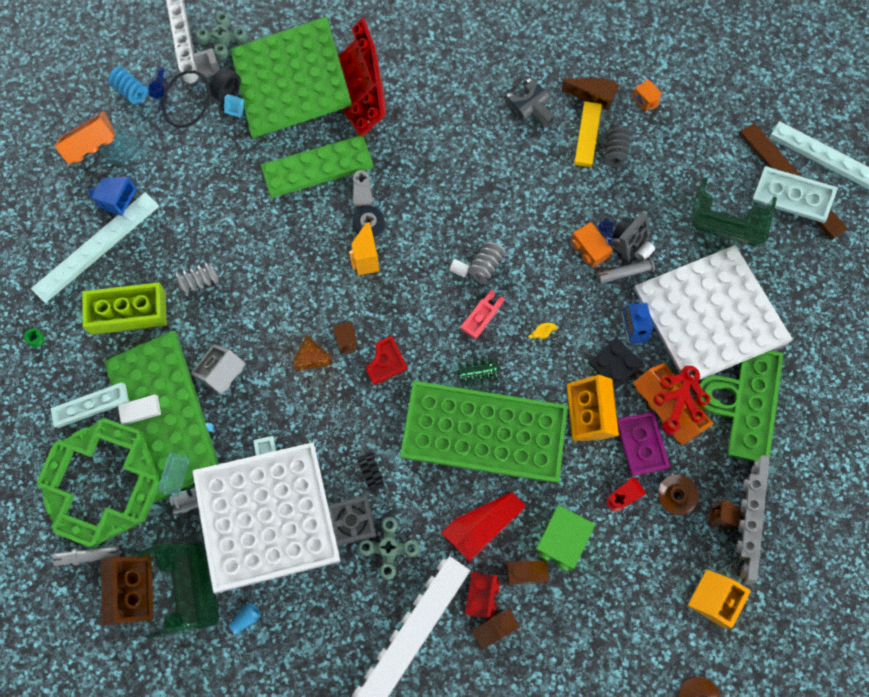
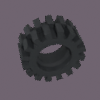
(371, 471)

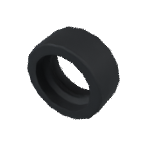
(223, 83)

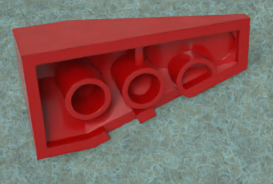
(477, 528)

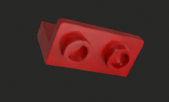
(481, 595)

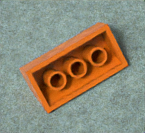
(649, 385)

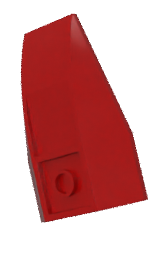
(363, 80)

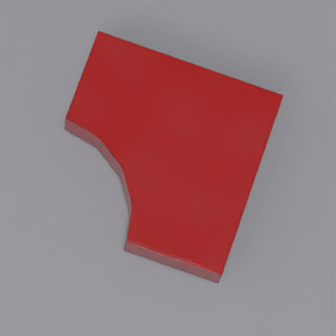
(387, 361)

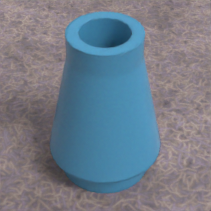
(246, 616)

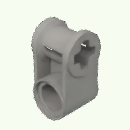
(362, 191)

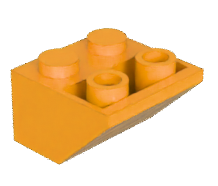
(719, 599)

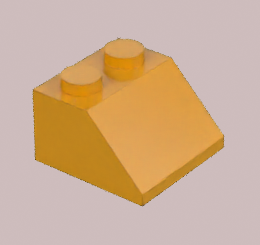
(364, 252)

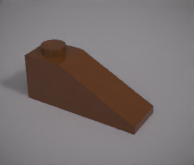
(592, 90)

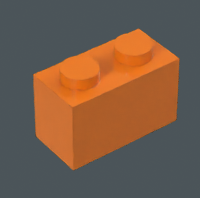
(591, 245)

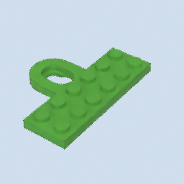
(753, 405)

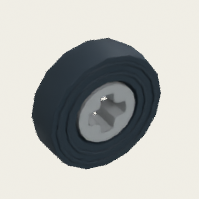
(371, 213)

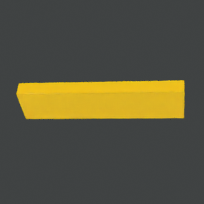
(587, 134)

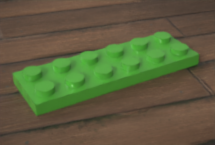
(316, 166)

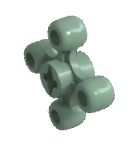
(221, 36)
(399, 548)

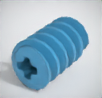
(127, 85)

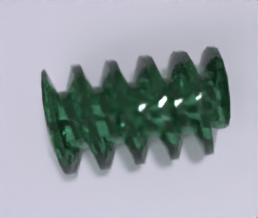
(478, 371)

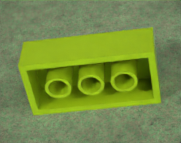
(124, 308)

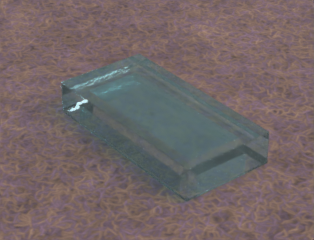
(173, 474)

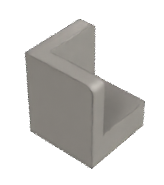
(206, 62)

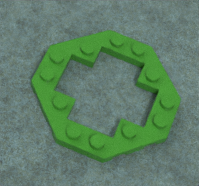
(112, 522)

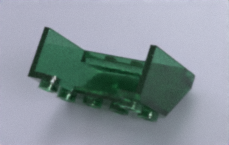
(751, 231)

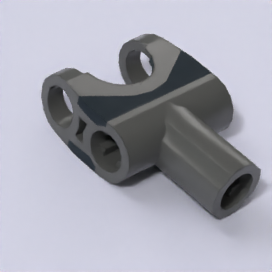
(532, 104)

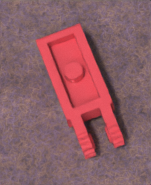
(481, 316)

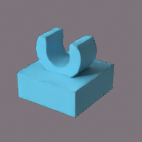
(234, 105)

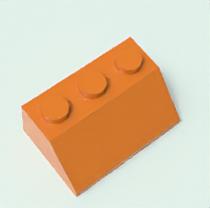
(85, 138)

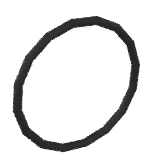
(204, 108)

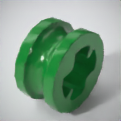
(31, 332)

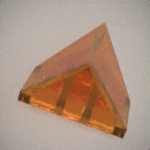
(311, 356)

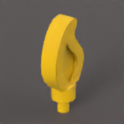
(543, 331)

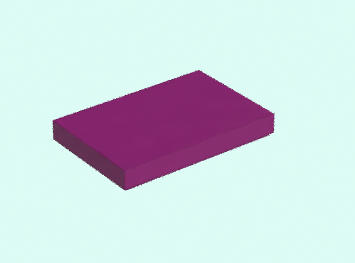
(642, 444)

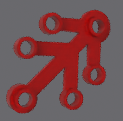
(682, 396)

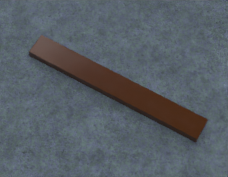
(774, 159)

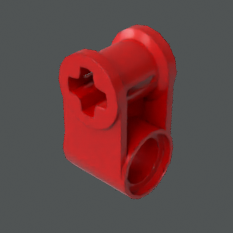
(627, 493)

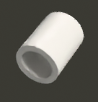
(644, 251)
(459, 268)

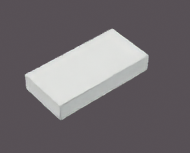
(139, 409)

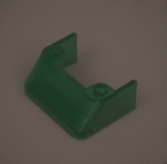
(192, 587)

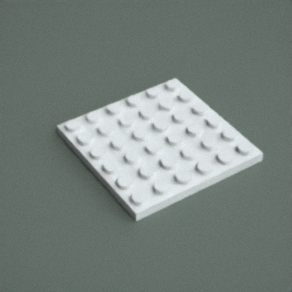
(712, 313)
(264, 517)

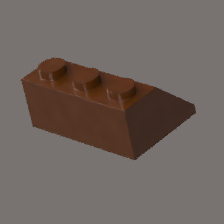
(126, 590)

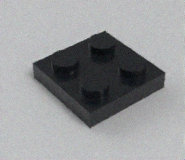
(616, 363)

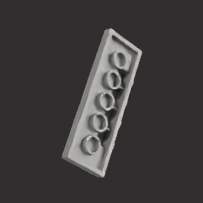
(752, 523)

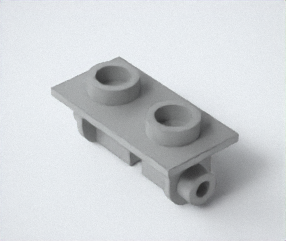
(184, 502)

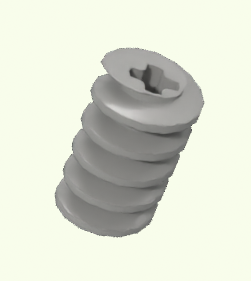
(486, 262)
(197, 277)

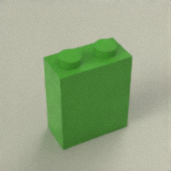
(564, 538)

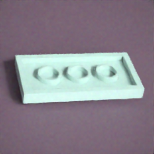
(795, 194)

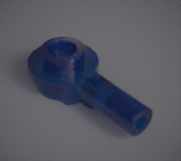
(156, 88)
(606, 228)

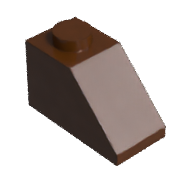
(725, 515)
(527, 572)
(495, 629)

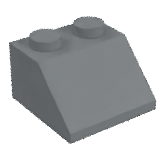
(218, 368)

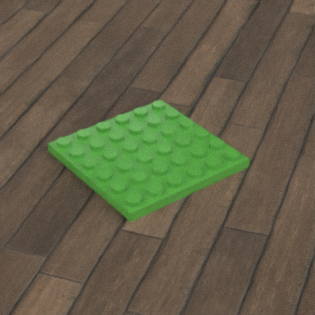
(290, 77)

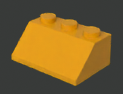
(592, 409)

